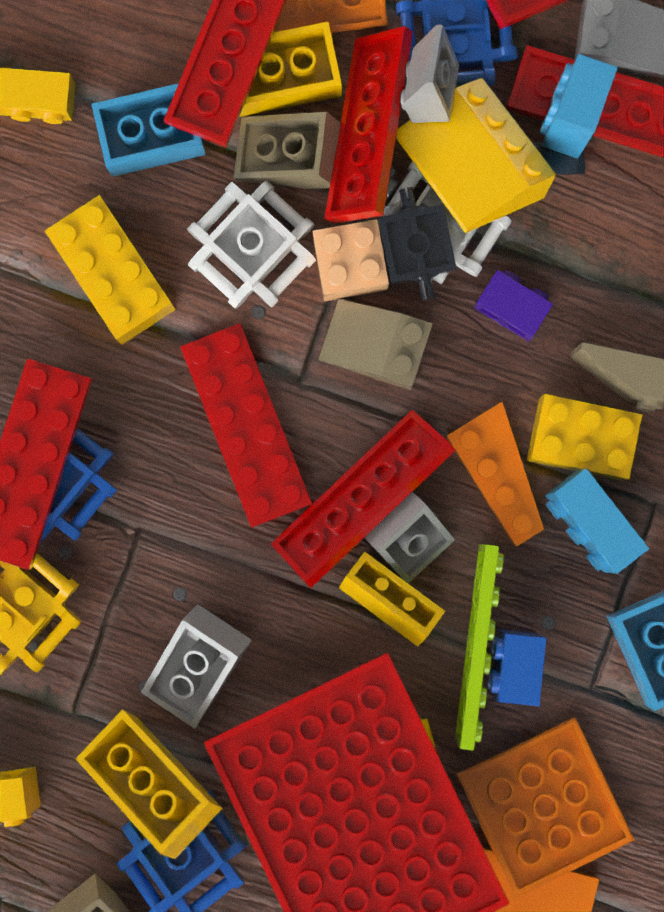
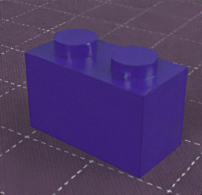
(514, 304)

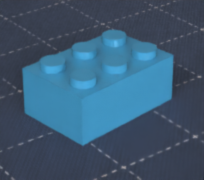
(577, 105)
(136, 135)
(595, 522)
(641, 640)

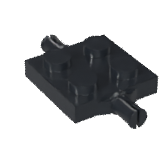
(417, 244)

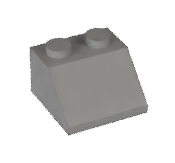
(431, 79)
(409, 537)

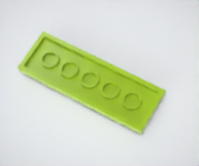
(476, 658)

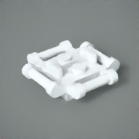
(457, 235)
(251, 243)

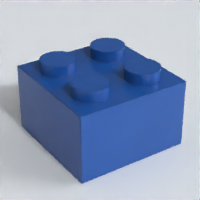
(517, 667)

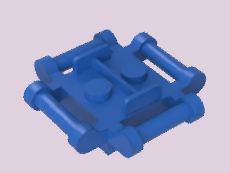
(468, 33)
(73, 483)
(188, 870)

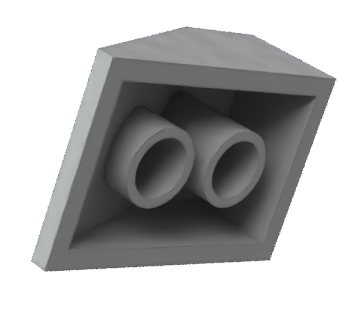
(623, 35)
(195, 665)

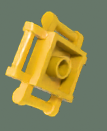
(28, 609)

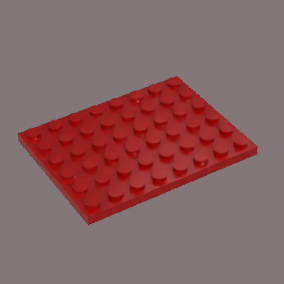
(354, 802)

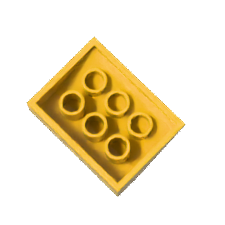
(478, 159)

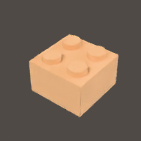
(350, 260)

